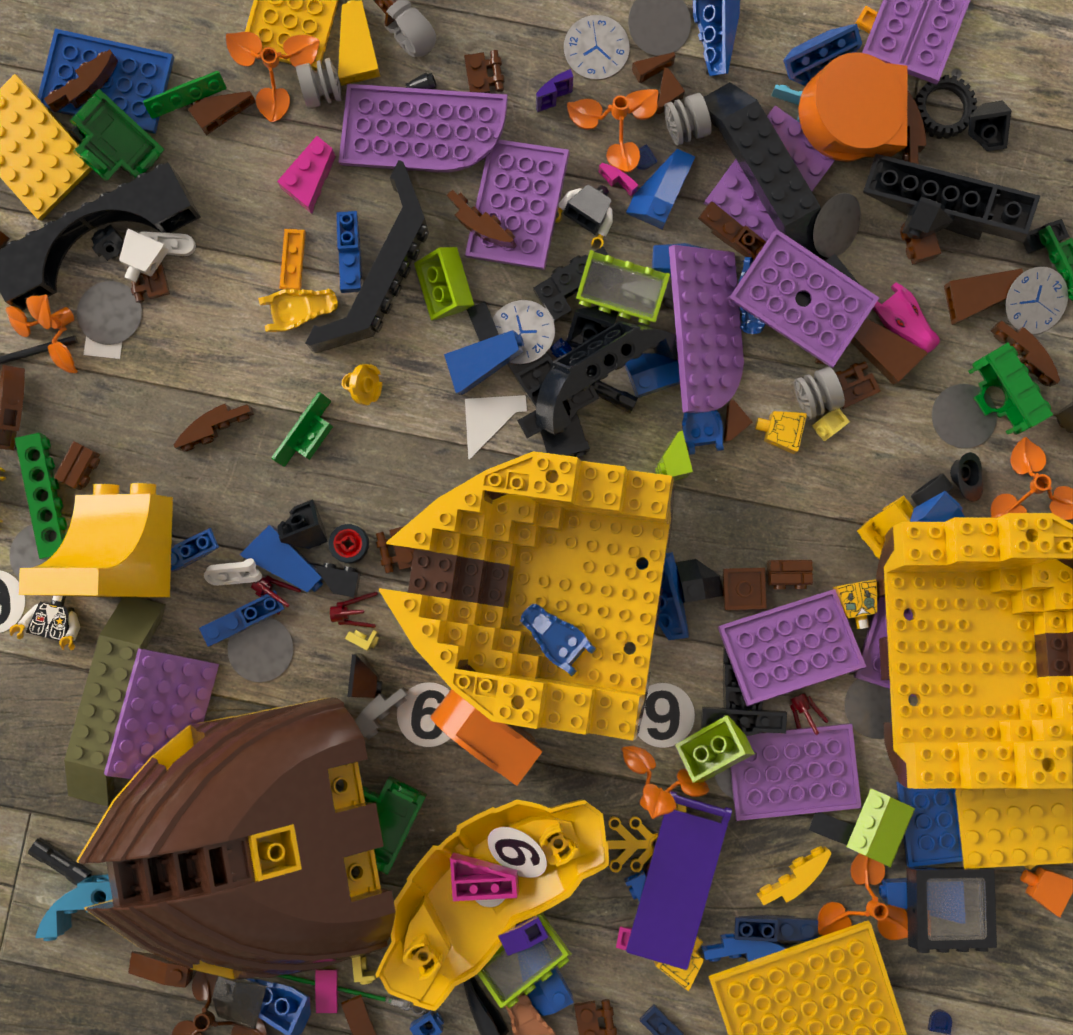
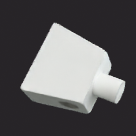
(141, 255)

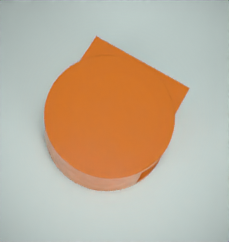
(856, 108)
(498, 745)

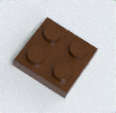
(744, 588)

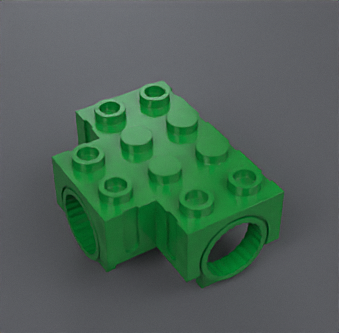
(113, 139)
(1023, 399)
(396, 810)

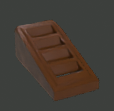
(649, 67)

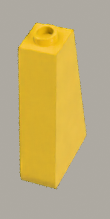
(356, 48)

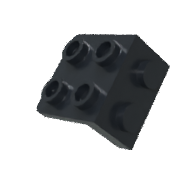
(568, 443)

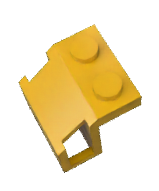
(876, 528)

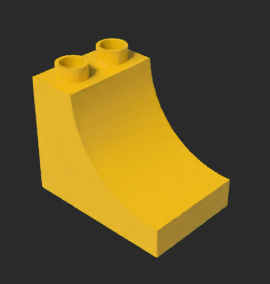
(111, 549)

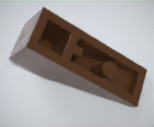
(217, 110)
(159, 970)

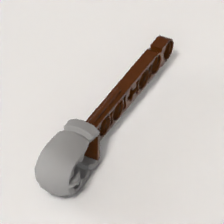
(409, 27)

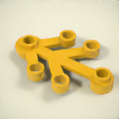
(631, 844)

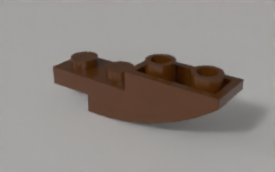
(91, 78)
(915, 132)
(481, 225)
(731, 232)
(1033, 353)
(11, 404)
(204, 428)

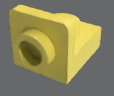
(830, 424)
(359, 639)
(359, 965)

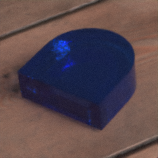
(646, 159)
(940, 1022)

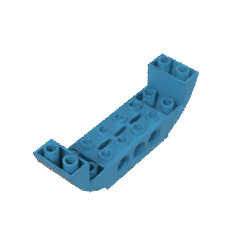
(88, 892)

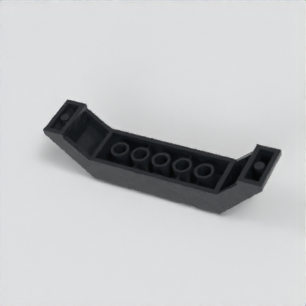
(765, 163)
(384, 277)

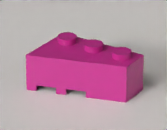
(307, 173)
(481, 879)

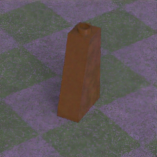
(975, 294)
(887, 351)

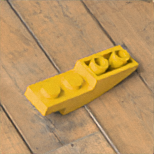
(804, 872)

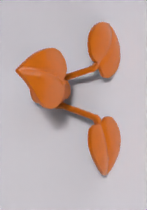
(245, 48)
(639, 103)
(40, 310)
(1028, 459)
(654, 798)
(891, 919)

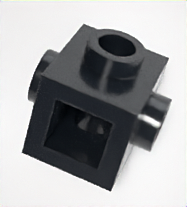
(107, 242)

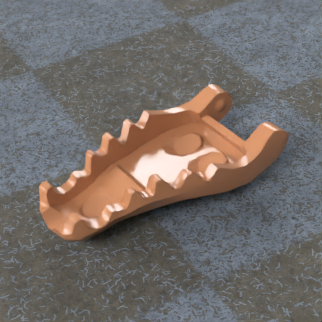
(526, 1019)

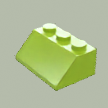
(444, 283)
(675, 459)
(714, 749)
(880, 827)

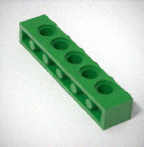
(26, 447)

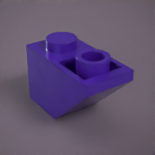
(523, 936)

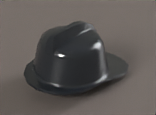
(968, 476)

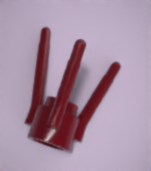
(264, 587)
(340, 613)
(802, 704)

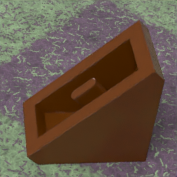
(669, 90)
(735, 421)

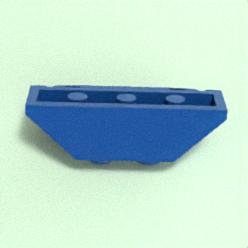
(813, 55)

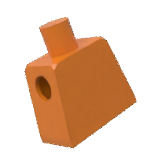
(1048, 889)

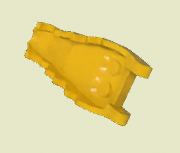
(295, 307)

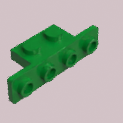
(185, 94)
(1060, 255)
(307, 432)

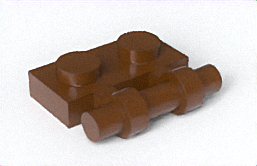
(477, 72)
(154, 285)
(861, 388)
(403, 556)
(588, 1016)

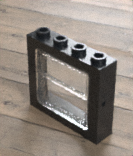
(951, 909)

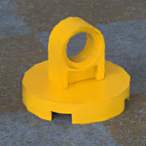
(363, 384)

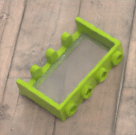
(622, 287)
(516, 974)

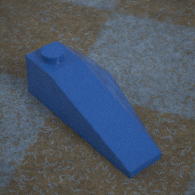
(717, 29)
(658, 194)
(652, 373)
(937, 509)
(672, 612)
(551, 994)
(284, 1007)

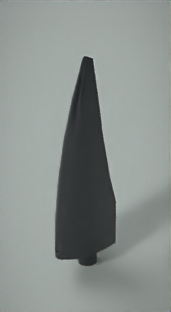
(483, 1011)

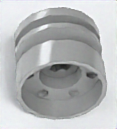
(318, 83)
(683, 120)
(819, 392)

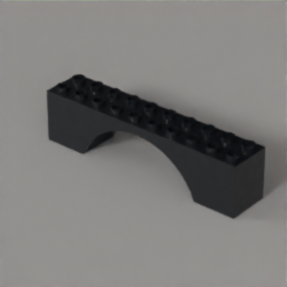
(33, 262)

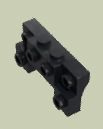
(561, 285)

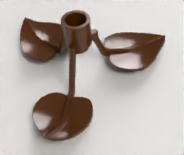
(202, 989)

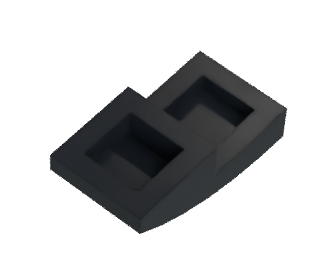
(1032, 242)
(482, 321)
(831, 827)

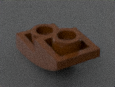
(358, 1016)

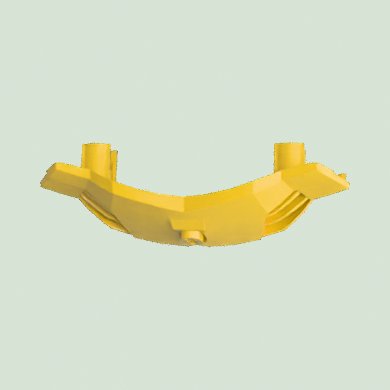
(450, 941)

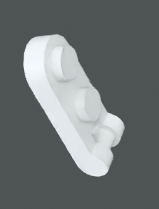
(176, 243)
(232, 573)

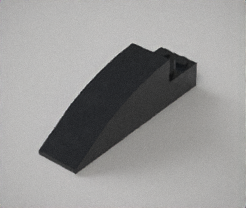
(973, 202)

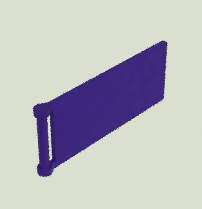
(678, 884)

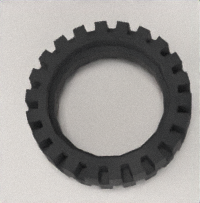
(961, 91)

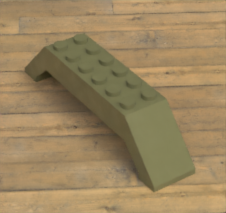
(103, 696)

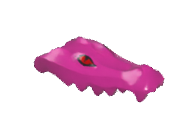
(904, 317)

